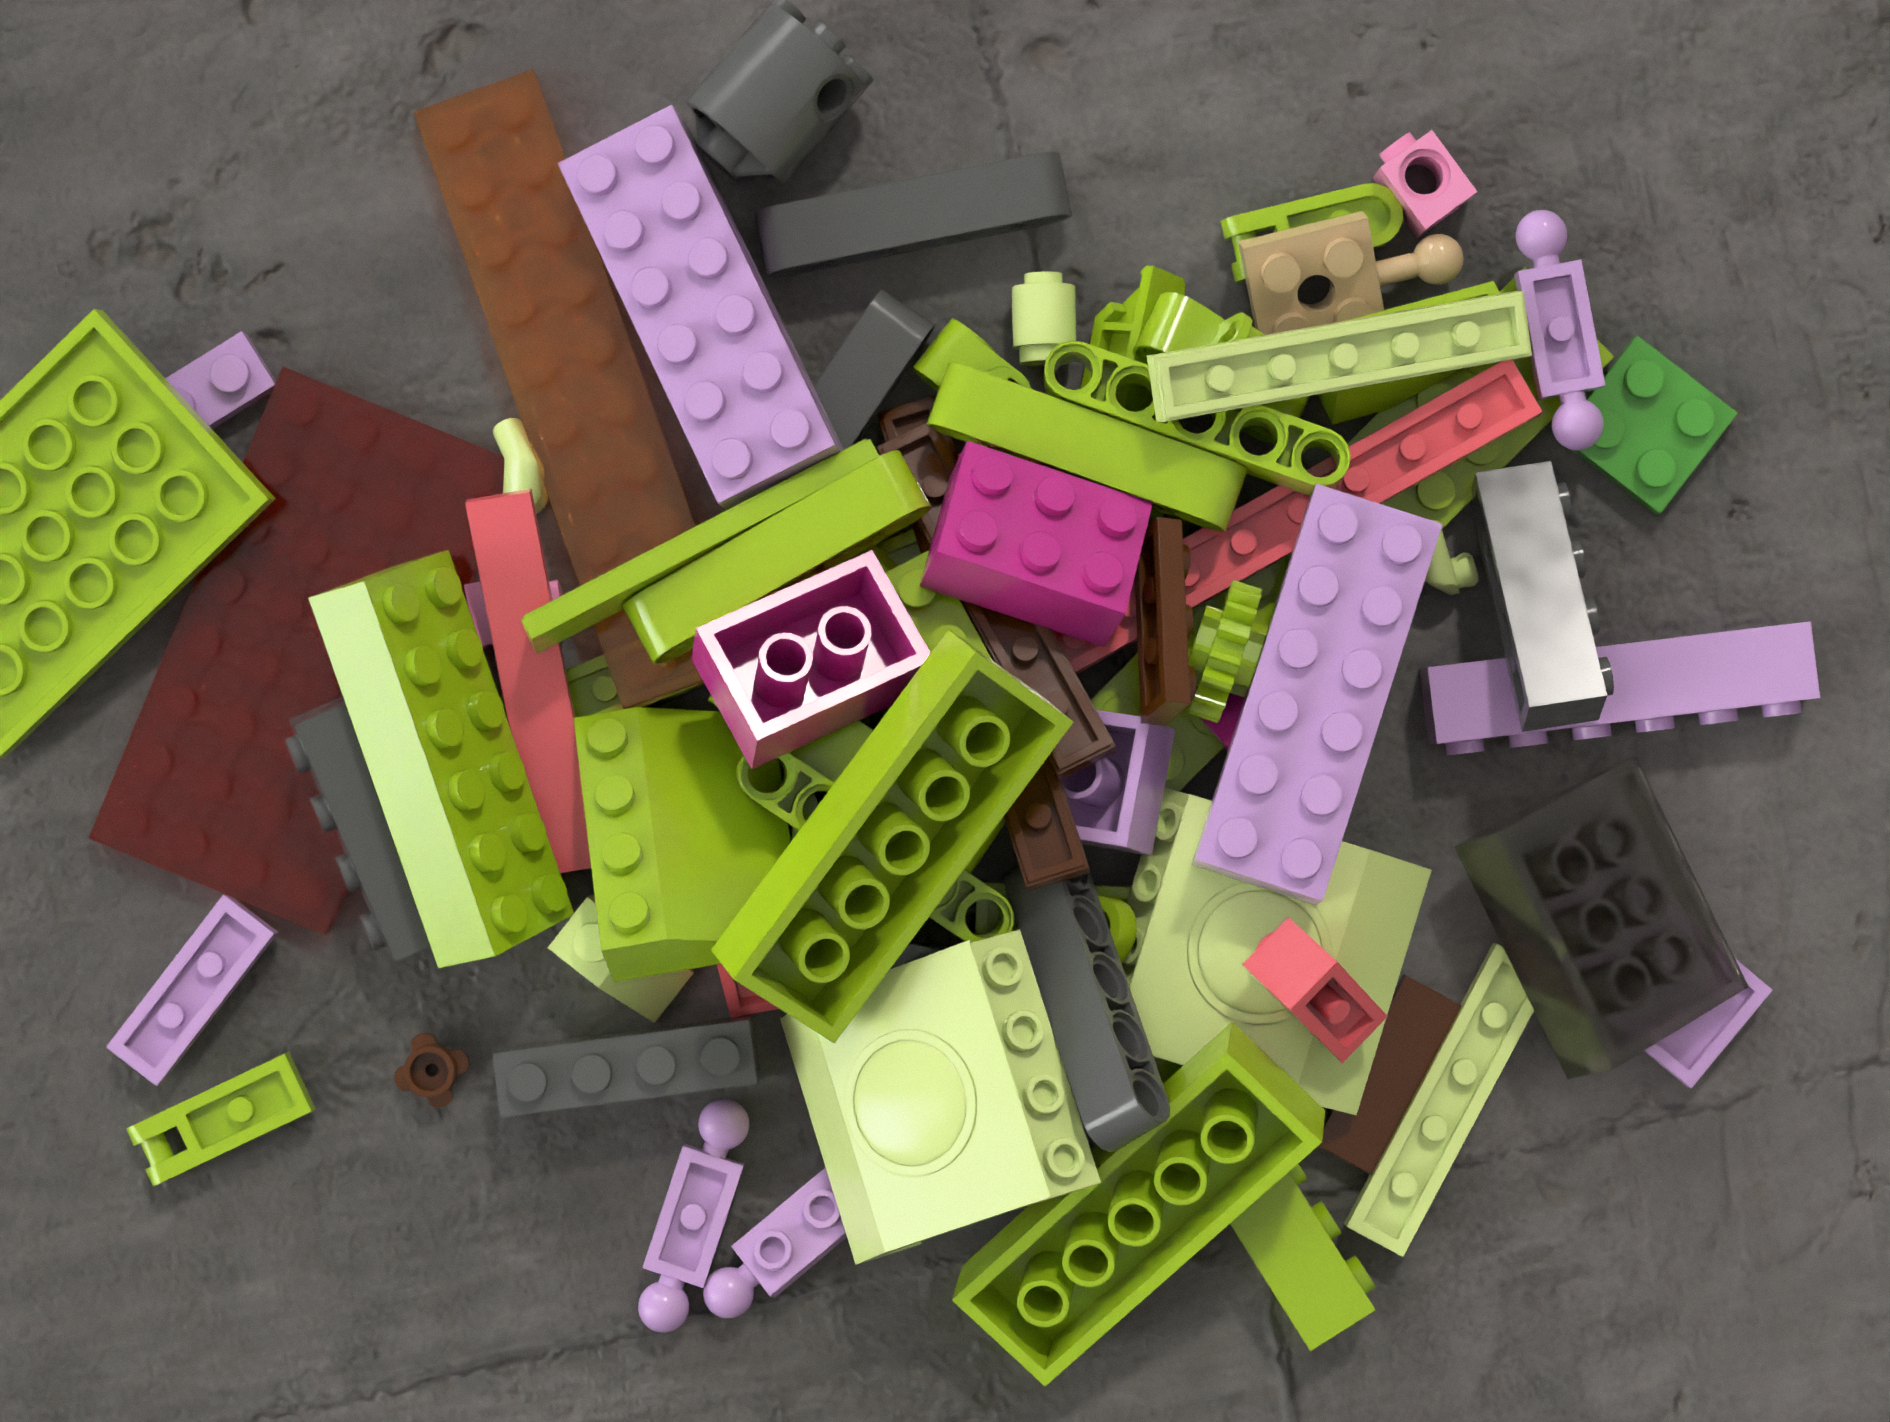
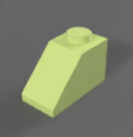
(581, 949)

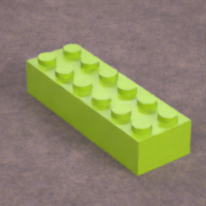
(442, 758)
(890, 837)
(1096, 1253)

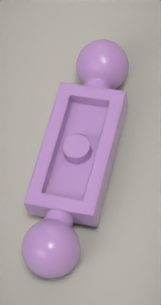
(1560, 330)
(693, 1215)
(778, 1248)

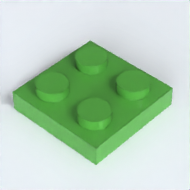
(1654, 425)

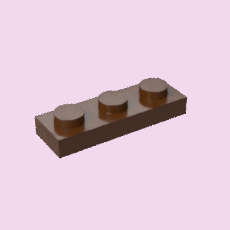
(1163, 623)

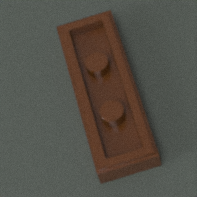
(1406, 1048)

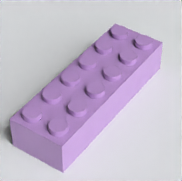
(700, 307)
(1317, 695)

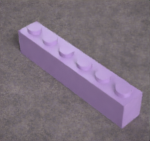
(1651, 685)

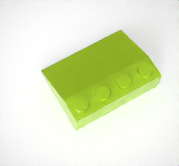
(670, 834)

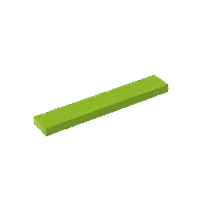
(610, 591)

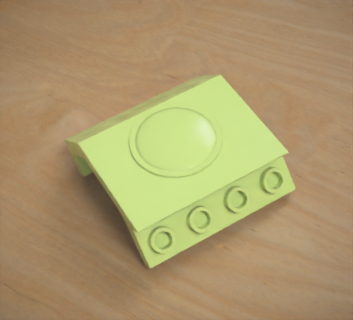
(1205, 925)
(942, 1099)

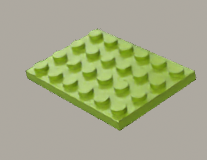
(103, 513)

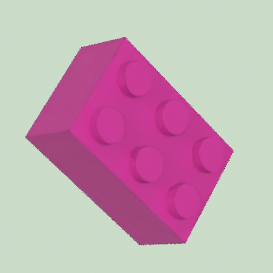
(1036, 544)
(809, 658)

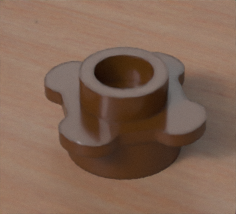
(415, 1078)

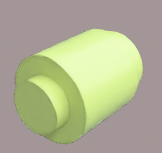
(1042, 316)

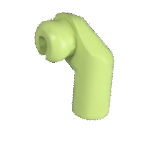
(519, 461)
(1450, 573)

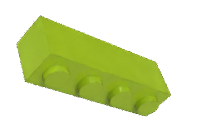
(1301, 1263)

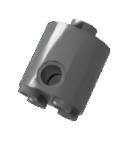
(775, 95)

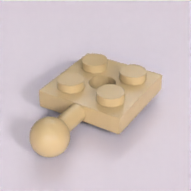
(1344, 254)

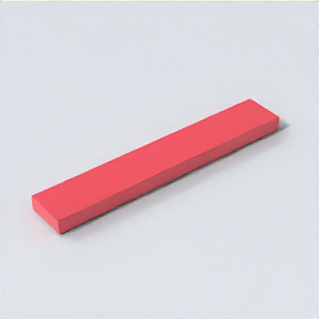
(532, 684)

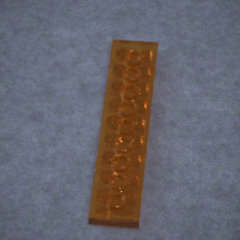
(561, 349)

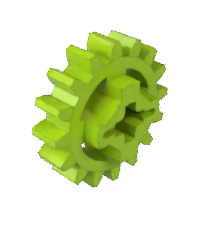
(1226, 650)

